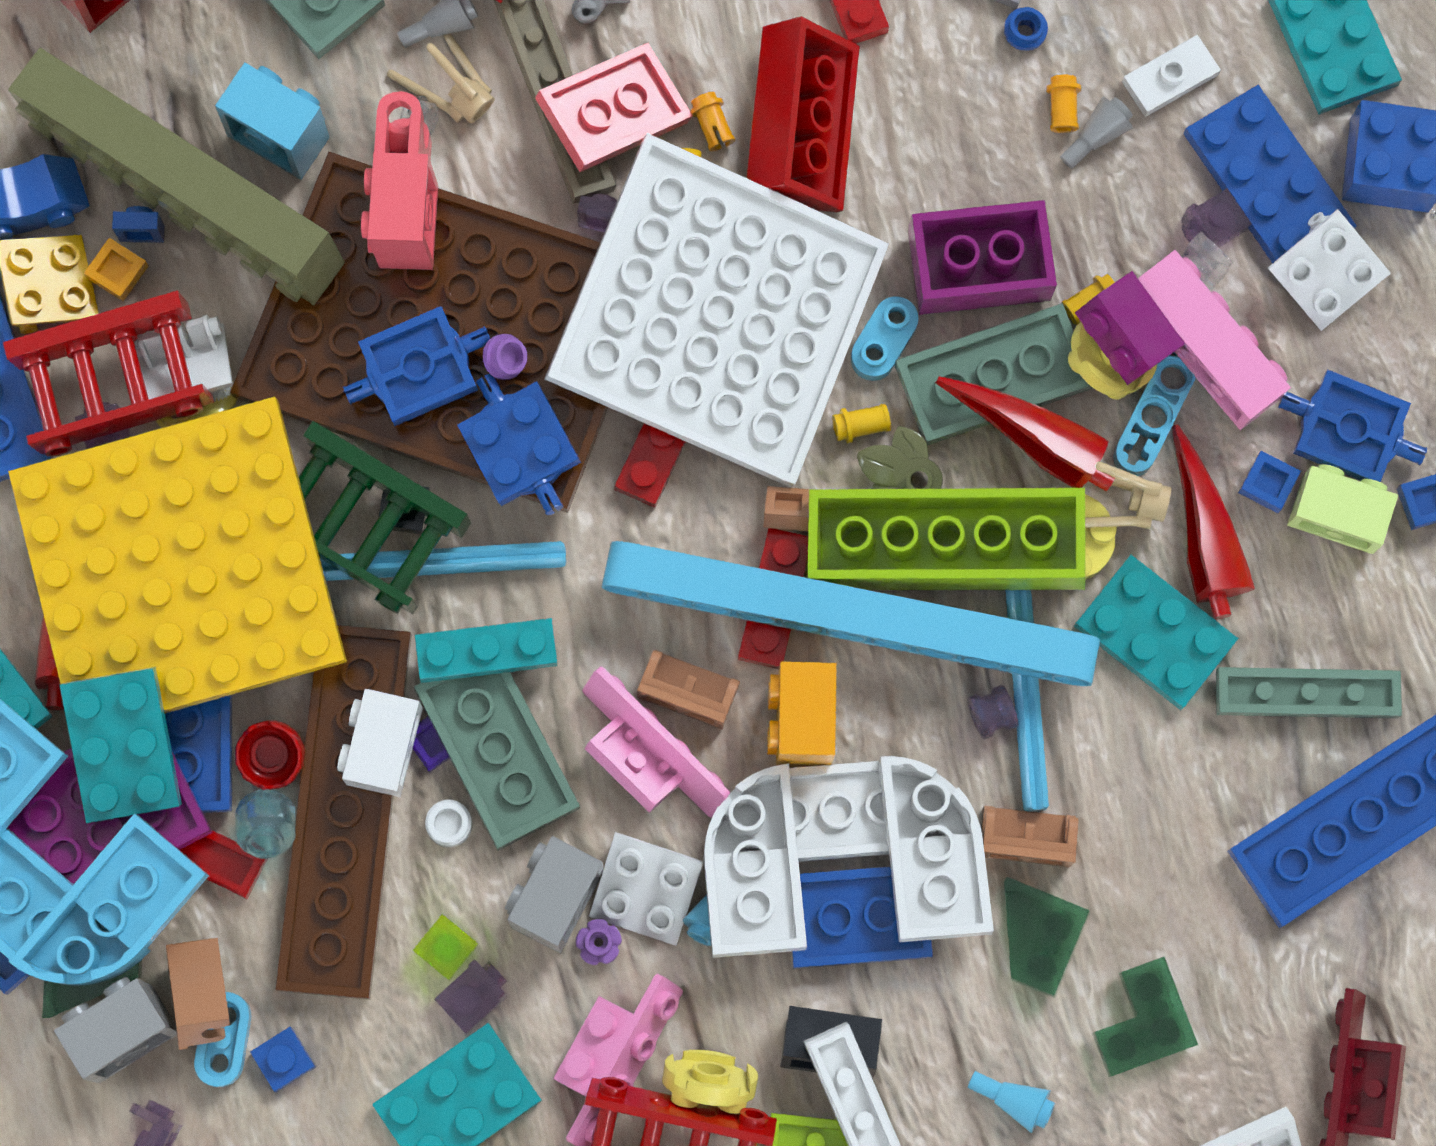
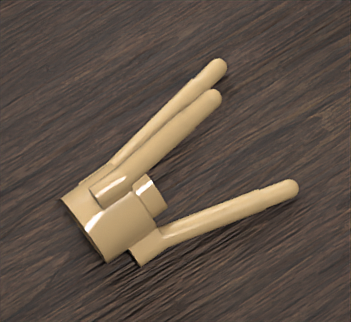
(469, 95)
(1146, 498)

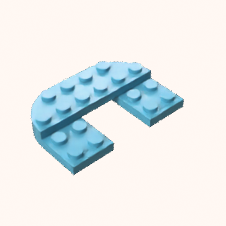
(111, 912)

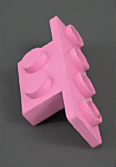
(644, 753)
(615, 1046)

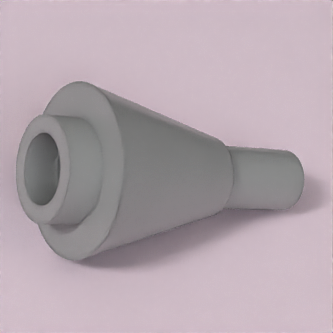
(442, 19)
(1105, 124)

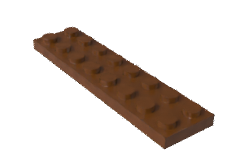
(339, 830)

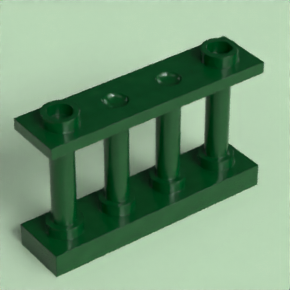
(401, 498)

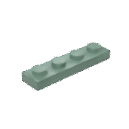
(1308, 692)

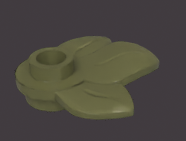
(896, 464)

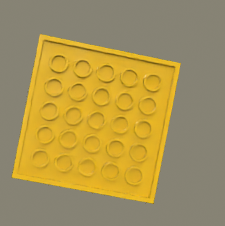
(181, 558)

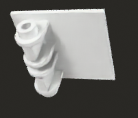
(1329, 268)
(204, 354)
(646, 888)

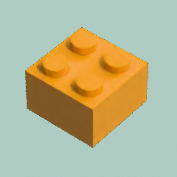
(805, 714)

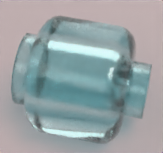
(265, 823)

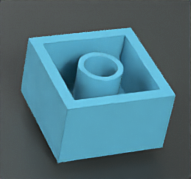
(273, 119)

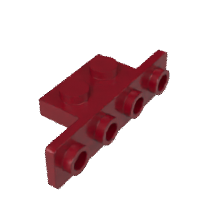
(1365, 1079)

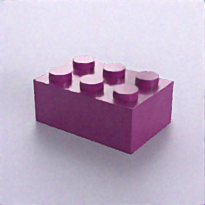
(982, 257)

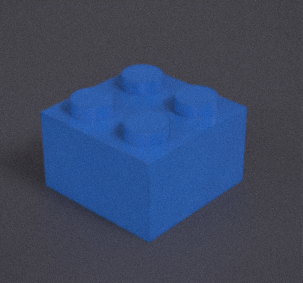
(1391, 157)

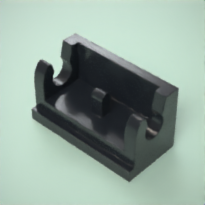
(807, 1023)

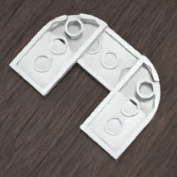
(835, 814)

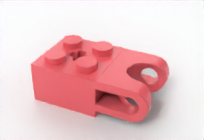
(401, 189)

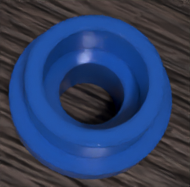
(1028, 17)

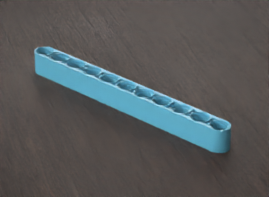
(851, 613)

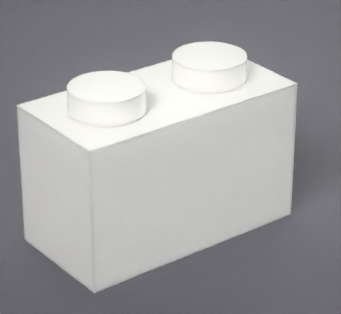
(380, 742)

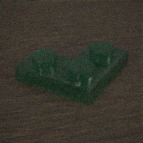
(1158, 1024)

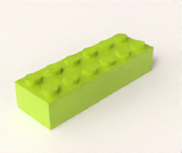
(948, 538)

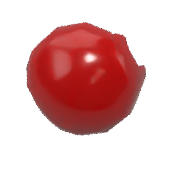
(269, 754)

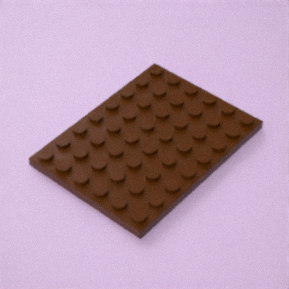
(485, 273)

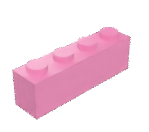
(1215, 346)

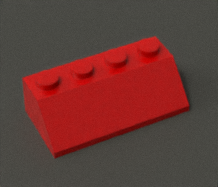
(803, 113)

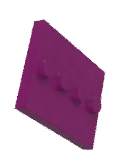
(58, 830)

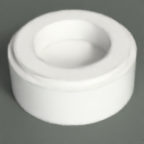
(448, 823)

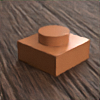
(786, 508)

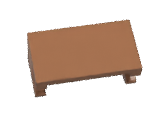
(687, 689)
(1029, 836)
(197, 992)

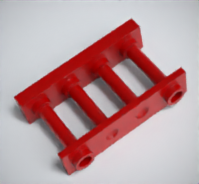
(78, 342)
(616, 1096)

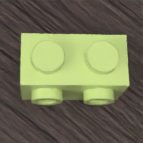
(1343, 508)

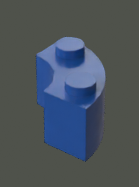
(40, 195)

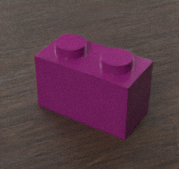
(1129, 328)

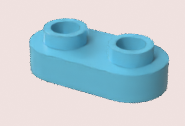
(886, 337)
(232, 1046)

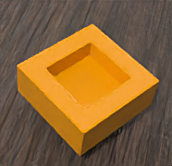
(116, 269)

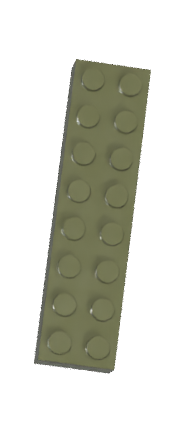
(177, 177)

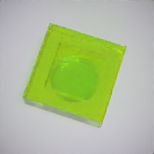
(445, 947)

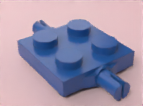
(417, 366)
(1352, 427)
(519, 444)

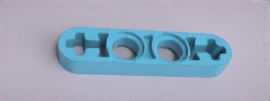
(1154, 395)

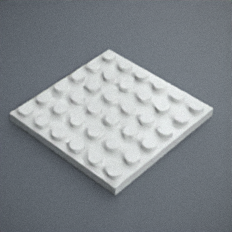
(717, 311)

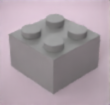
(554, 894)
(115, 1029)

